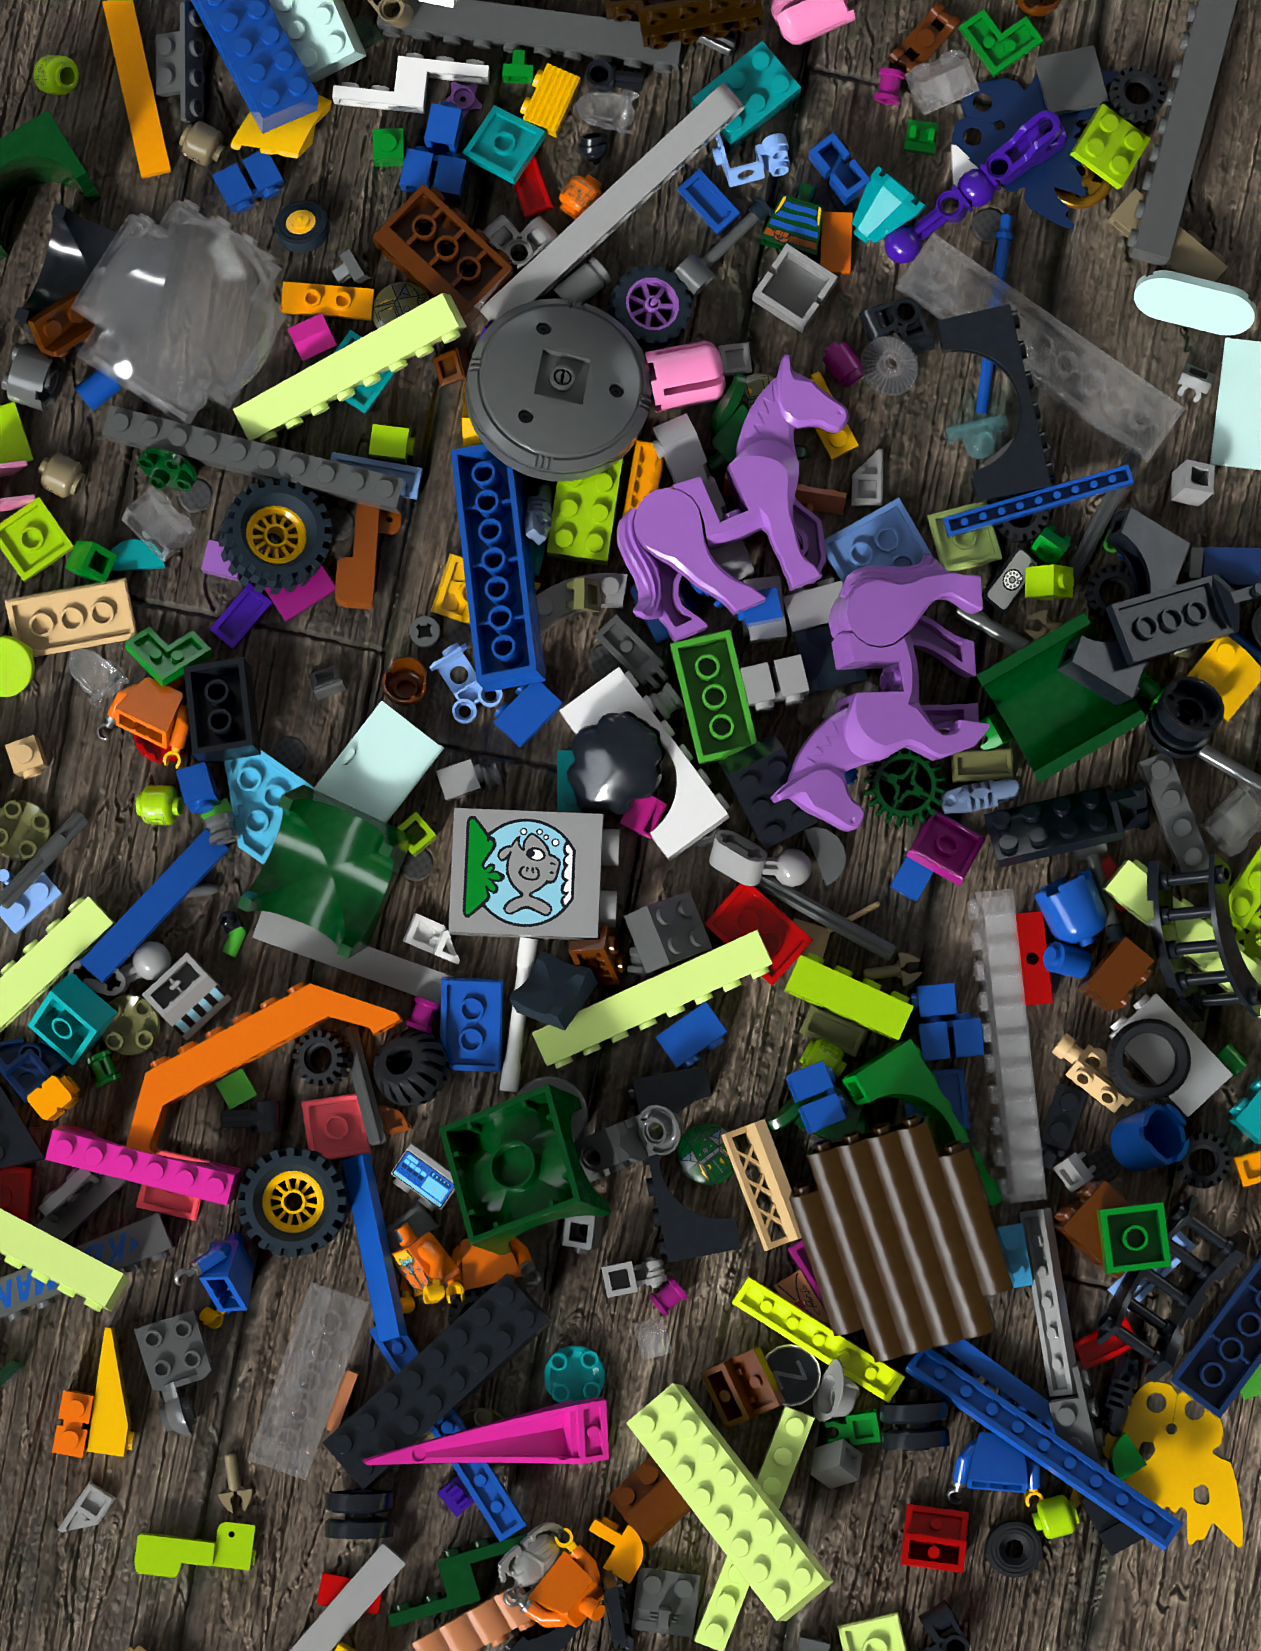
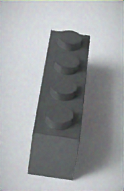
(1173, 813)

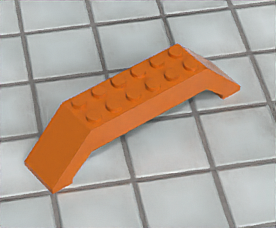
(239, 1045)

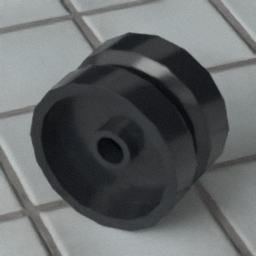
(914, 1428)
(359, 1512)

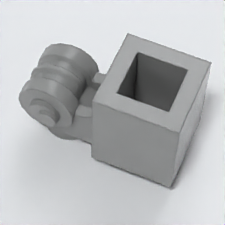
(624, 1277)

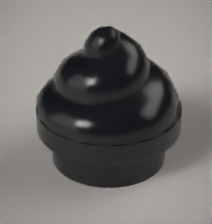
(593, 146)

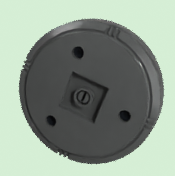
(558, 390)

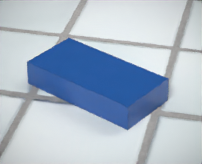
(708, 201)

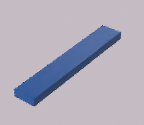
(153, 907)
(374, 1248)

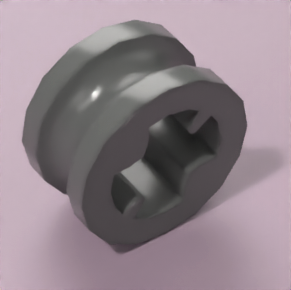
(491, 775)

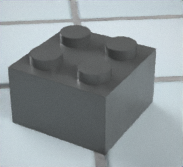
(668, 932)

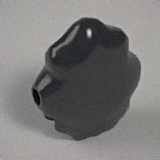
(615, 763)

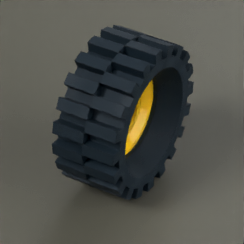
(291, 508)
(257, 1197)

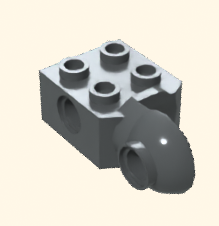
(630, 1141)
(174, 1359)

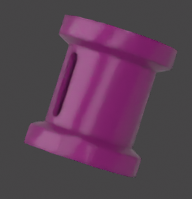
(889, 86)
(423, 1014)
(668, 1296)

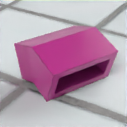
(312, 336)
(644, 816)

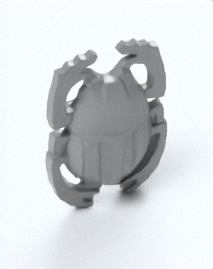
(532, 1560)

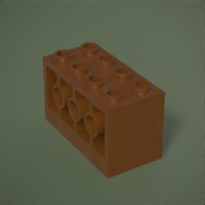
(422, 258)
(1080, 1223)

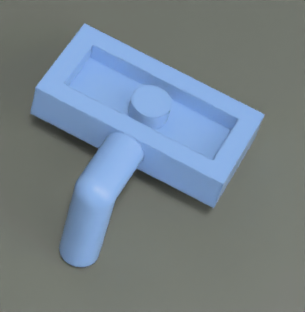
(31, 903)

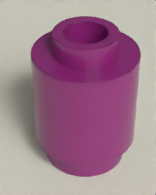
(843, 363)

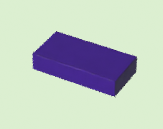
(241, 616)

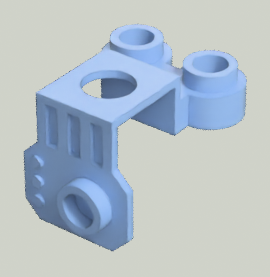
(769, 155)
(467, 693)

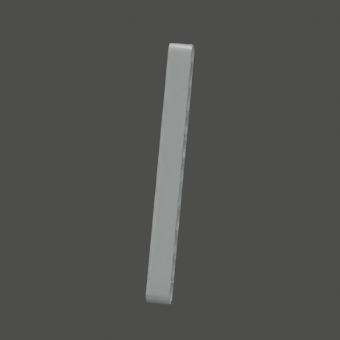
(618, 202)

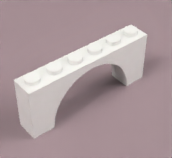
(695, 807)

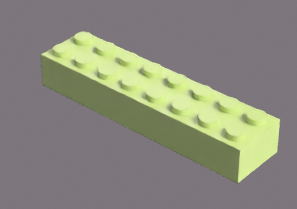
(729, 1502)

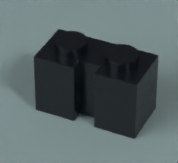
(1112, 1531)

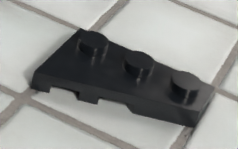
(16, 1142)

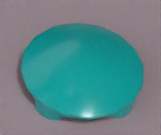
(574, 1374)

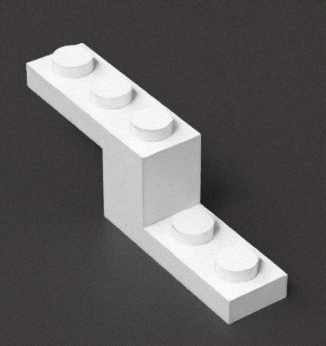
(411, 83)

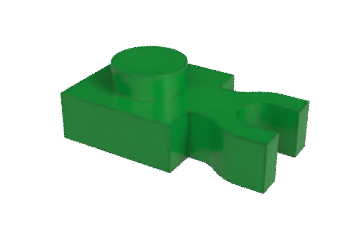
(859, 1427)

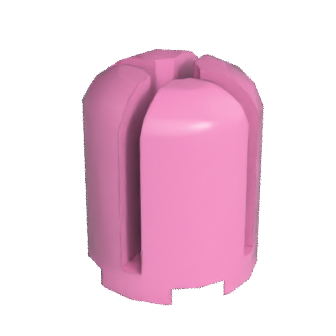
(809, 19)
(685, 375)

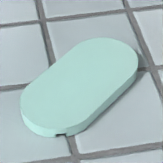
(1194, 302)

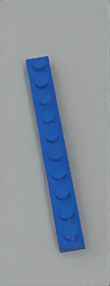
(1044, 1447)

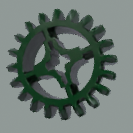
(917, 792)

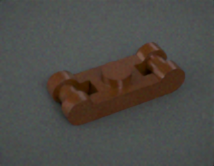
(925, 38)

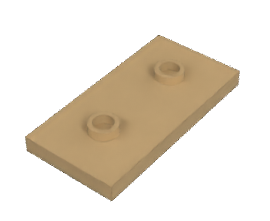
(73, 617)

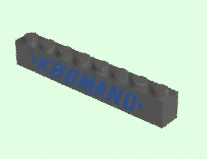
(116, 1249)

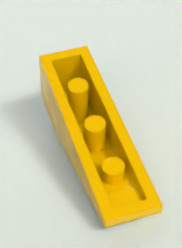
(111, 1418)

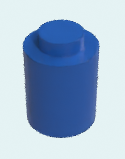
(97, 389)
(1067, 960)

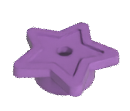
(464, 91)

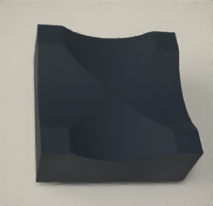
(819, 661)
(553, 991)

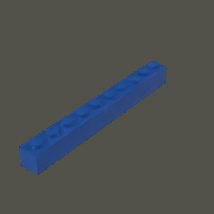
(1038, 501)
(1002, 1379)

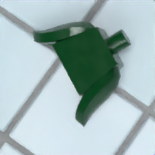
(727, 424)
(856, 1116)

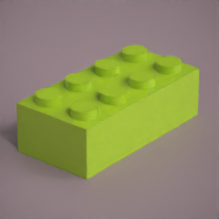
(585, 517)
(848, 997)

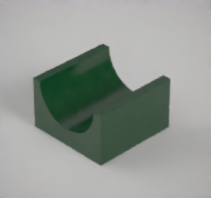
(36, 156)
(1048, 711)

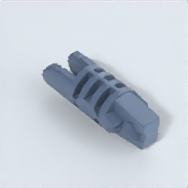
(539, 514)
(979, 796)

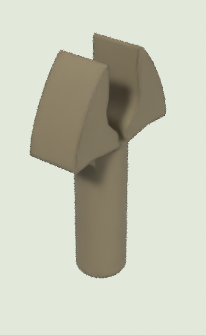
(1040, 616)
(894, 970)
(234, 1485)

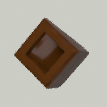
(452, 366)

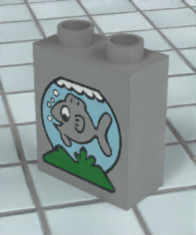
(531, 874)

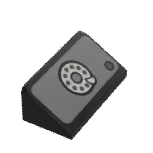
(1009, 581)

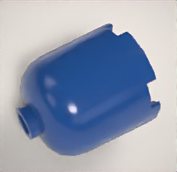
(1073, 909)
(1149, 1138)

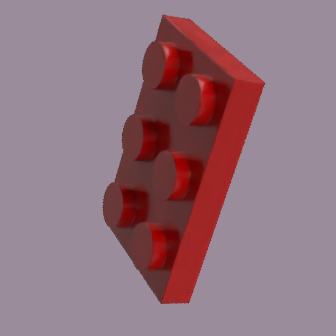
(750, 911)

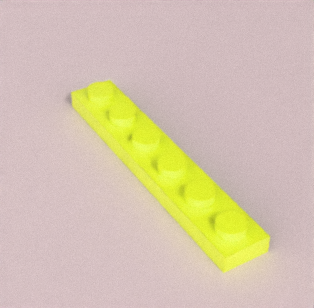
(817, 1338)

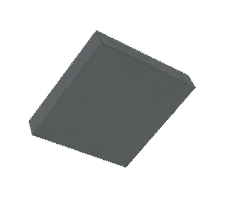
(1071, 80)

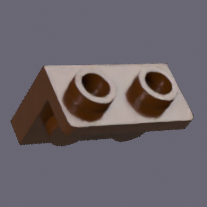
(60, 327)
(600, 956)

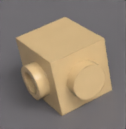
(26, 757)

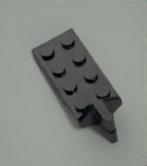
(1178, 617)
(1066, 823)

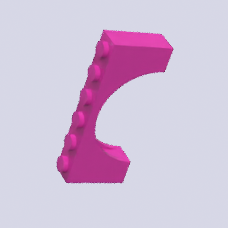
(90, 1152)

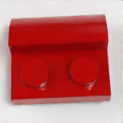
(934, 1538)

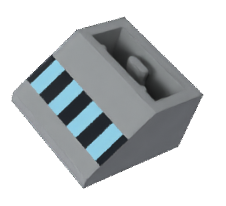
(187, 996)

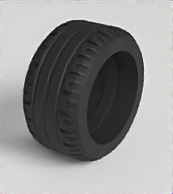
(1181, 1053)

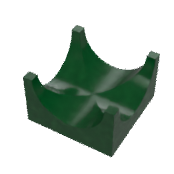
(329, 868)
(518, 1168)

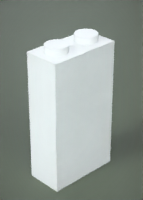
(1157, 1059)

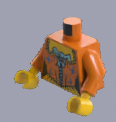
(422, 1266)

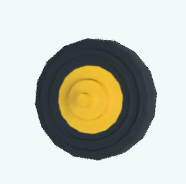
(302, 226)

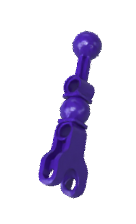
(977, 186)

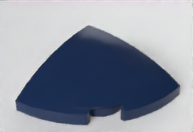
(29, 1065)

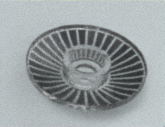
(881, 374)

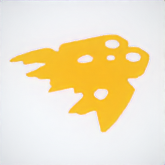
(1182, 1464)

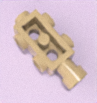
(1092, 1073)

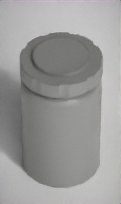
(583, 282)

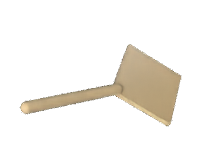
(821, 934)

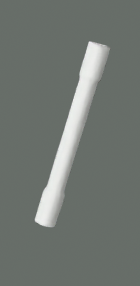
(511, 1066)

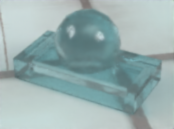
(977, 435)

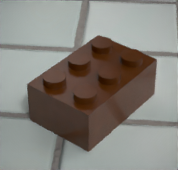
(1116, 974)

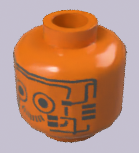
(579, 195)

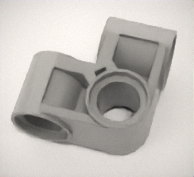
(531, 240)

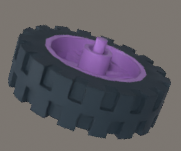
(667, 285)

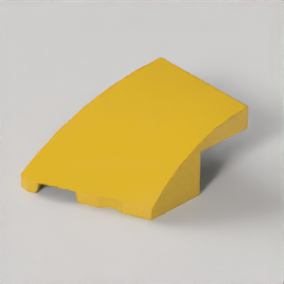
(286, 140)
(452, 594)

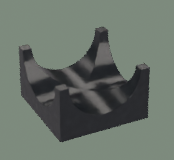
(70, 260)

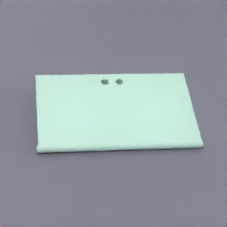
(1239, 407)
(386, 764)

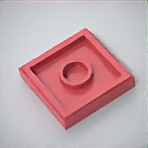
(335, 1127)
(167, 1201)

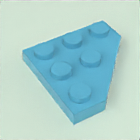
(254, 794)

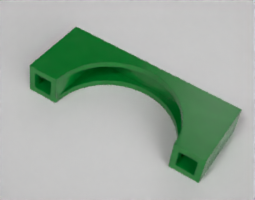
(904, 1076)

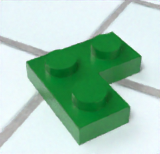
(996, 48)
(167, 661)

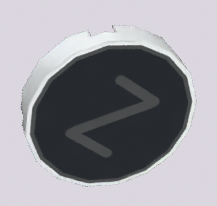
(795, 1373)

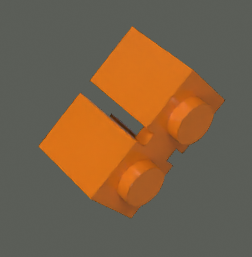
(75, 1410)

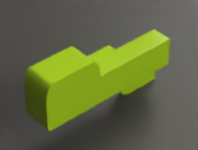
(166, 1554)

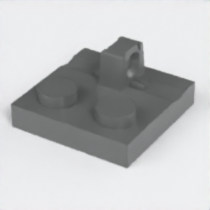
(666, 1601)

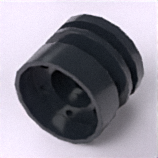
(1184, 717)

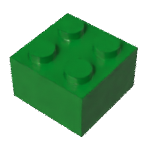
(1134, 1237)

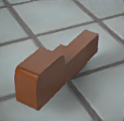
(357, 574)

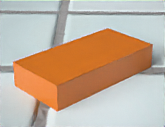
(836, 242)

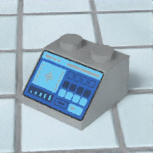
(425, 1176)

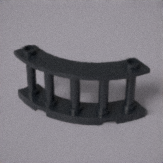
(1170, 951)
(1188, 1301)

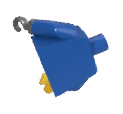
(226, 1275)
(995, 1466)

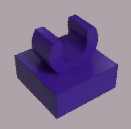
(456, 1496)

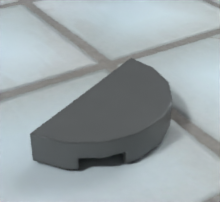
(827, 852)

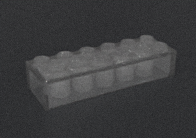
(309, 1380)

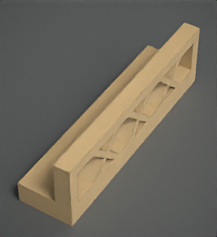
(773, 1178)

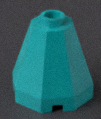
(884, 207)

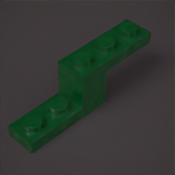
(458, 1580)

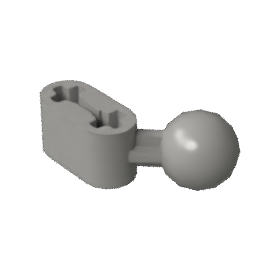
(748, 862)
(149, 962)

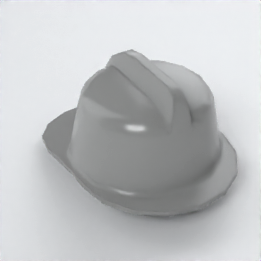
(835, 1393)

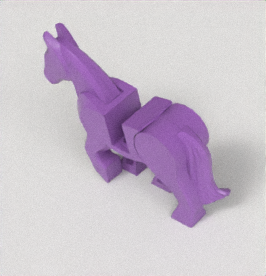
(679, 525)
(878, 627)

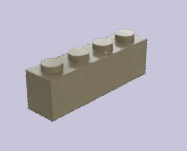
(1187, 254)

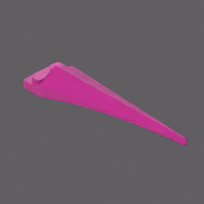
(553, 1434)

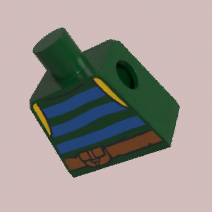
(795, 223)

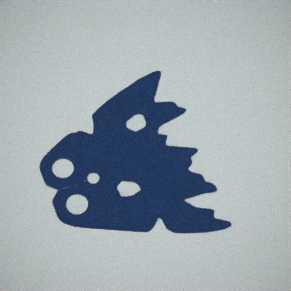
(1015, 108)

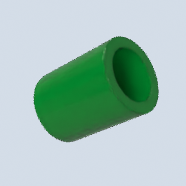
(1232, 1059)

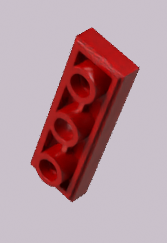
(1033, 940)

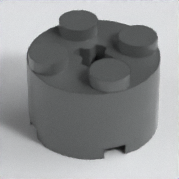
(33, 377)

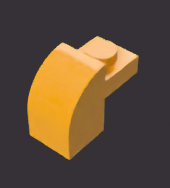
(627, 1548)

